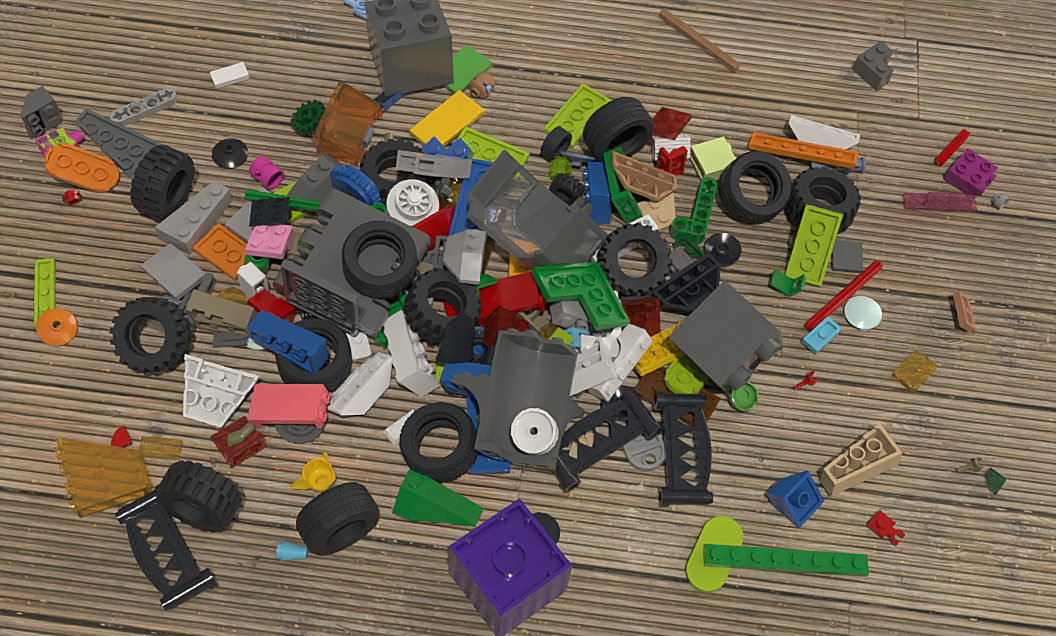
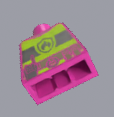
(57, 137)

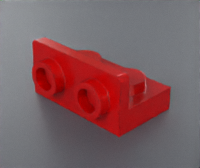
(672, 162)

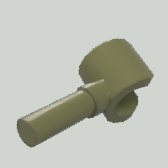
(972, 466)

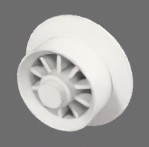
(412, 201)

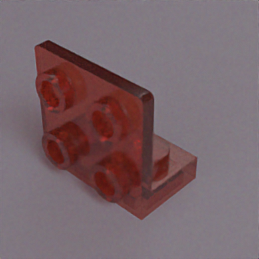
(669, 123)
(238, 452)

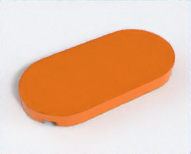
(81, 168)

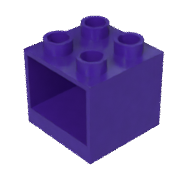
(509, 568)

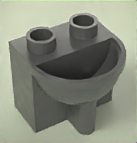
(727, 337)

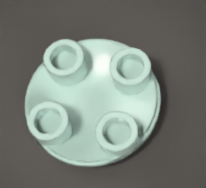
(862, 313)

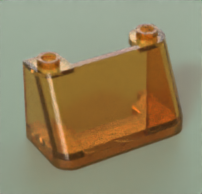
(346, 124)

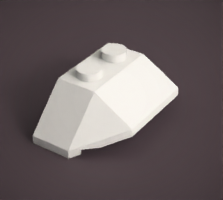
(822, 134)
(363, 386)

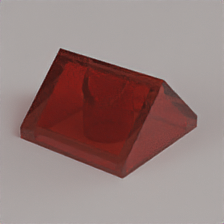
(643, 314)

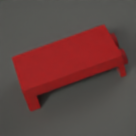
(513, 293)

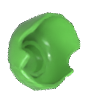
(744, 398)

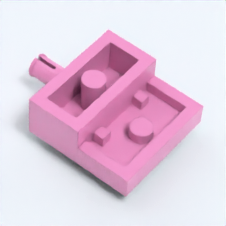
(270, 241)

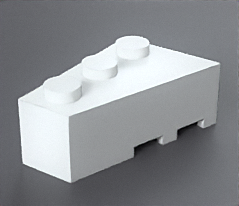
(592, 367)

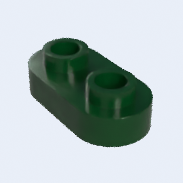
(690, 247)

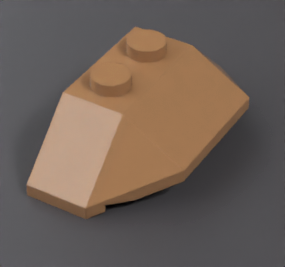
(642, 177)

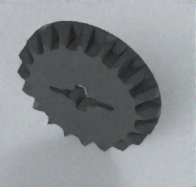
(299, 432)

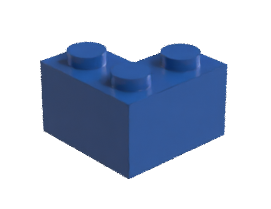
(457, 149)

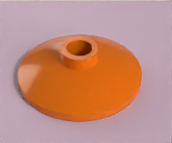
(56, 336)

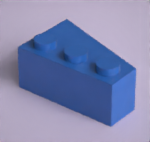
(598, 192)
(458, 368)

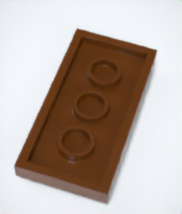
(655, 381)

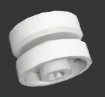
(523, 427)

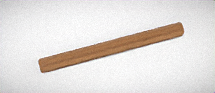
(699, 40)

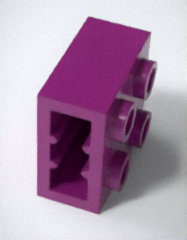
(971, 173)

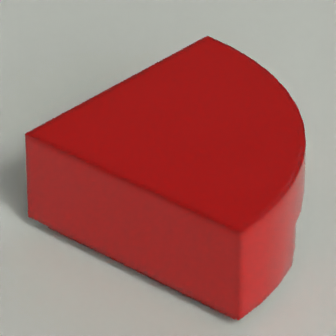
(121, 438)

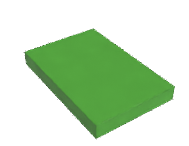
(466, 66)

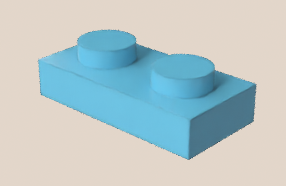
(821, 335)

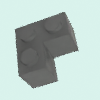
(873, 65)

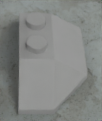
(465, 255)

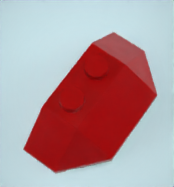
(436, 225)

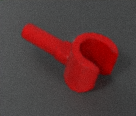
(808, 380)

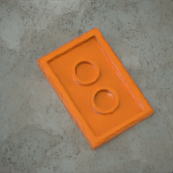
(222, 250)

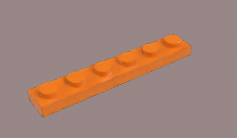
(804, 150)

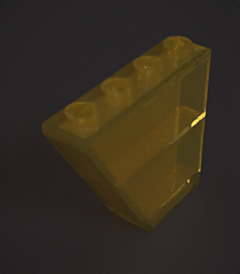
(101, 475)

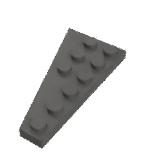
(118, 142)

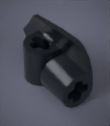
(457, 340)

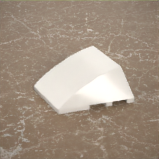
(213, 390)

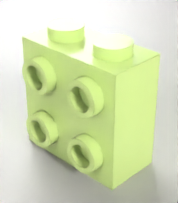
(711, 157)

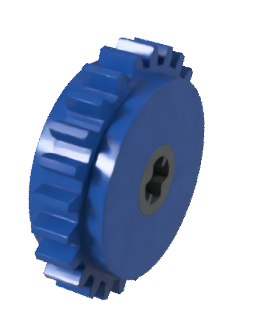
(355, 184)

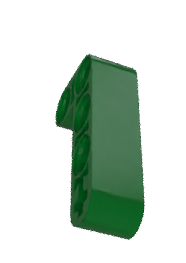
(690, 227)

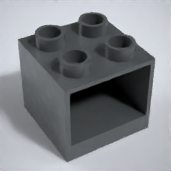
(409, 44)

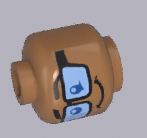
(481, 85)

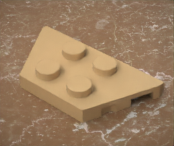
(660, 211)

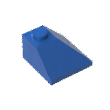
(796, 497)

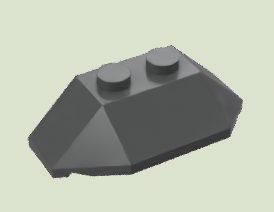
(316, 180)

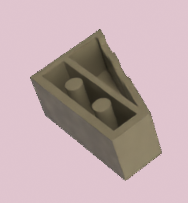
(219, 314)

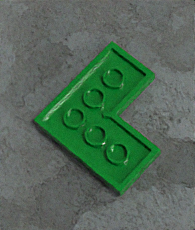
(588, 285)

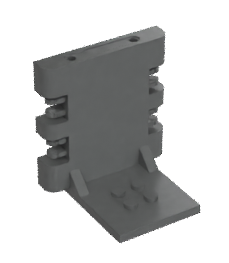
(319, 282)

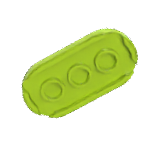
(685, 376)
(718, 531)

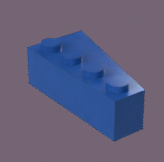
(289, 341)

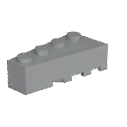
(194, 218)

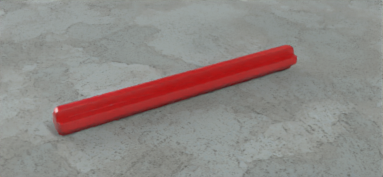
(844, 295)

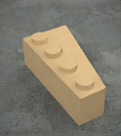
(862, 461)

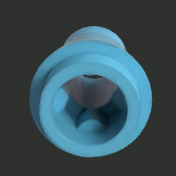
(290, 551)

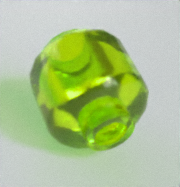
(559, 165)

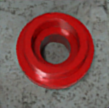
(71, 197)

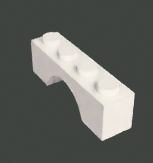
(633, 343)

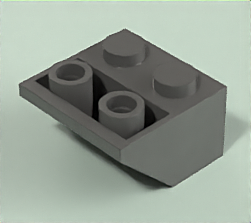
(39, 112)

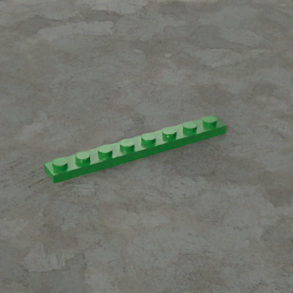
(786, 560)

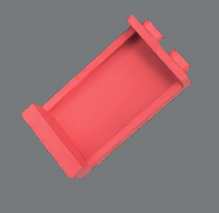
(288, 404)

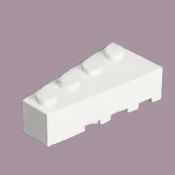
(408, 356)

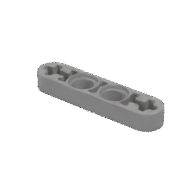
(142, 104)

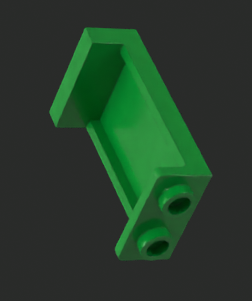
(620, 196)

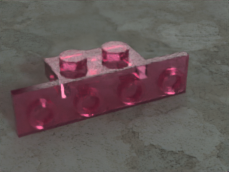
(940, 201)

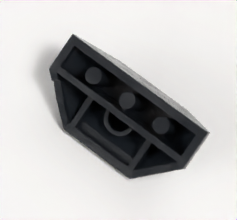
(691, 285)

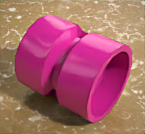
(265, 172)

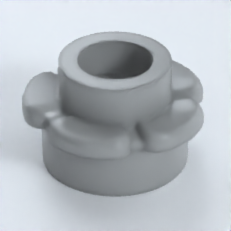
(1000, 200)

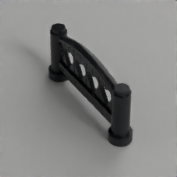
(639, 422)
(679, 490)
(191, 580)

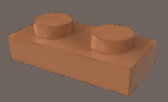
(963, 308)

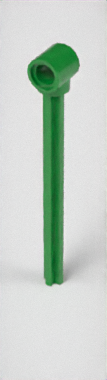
(296, 202)

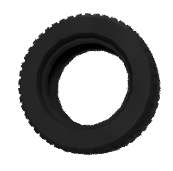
(618, 124)
(774, 173)
(379, 233)
(335, 372)
(431, 417)

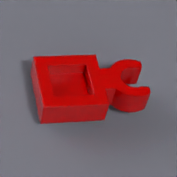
(884, 526)

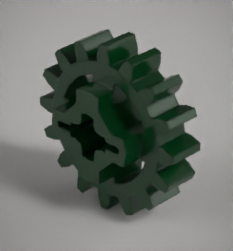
(307, 117)

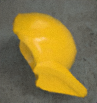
(316, 475)

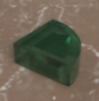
(994, 480)

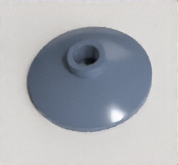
(577, 159)

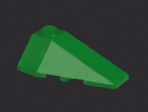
(430, 501)

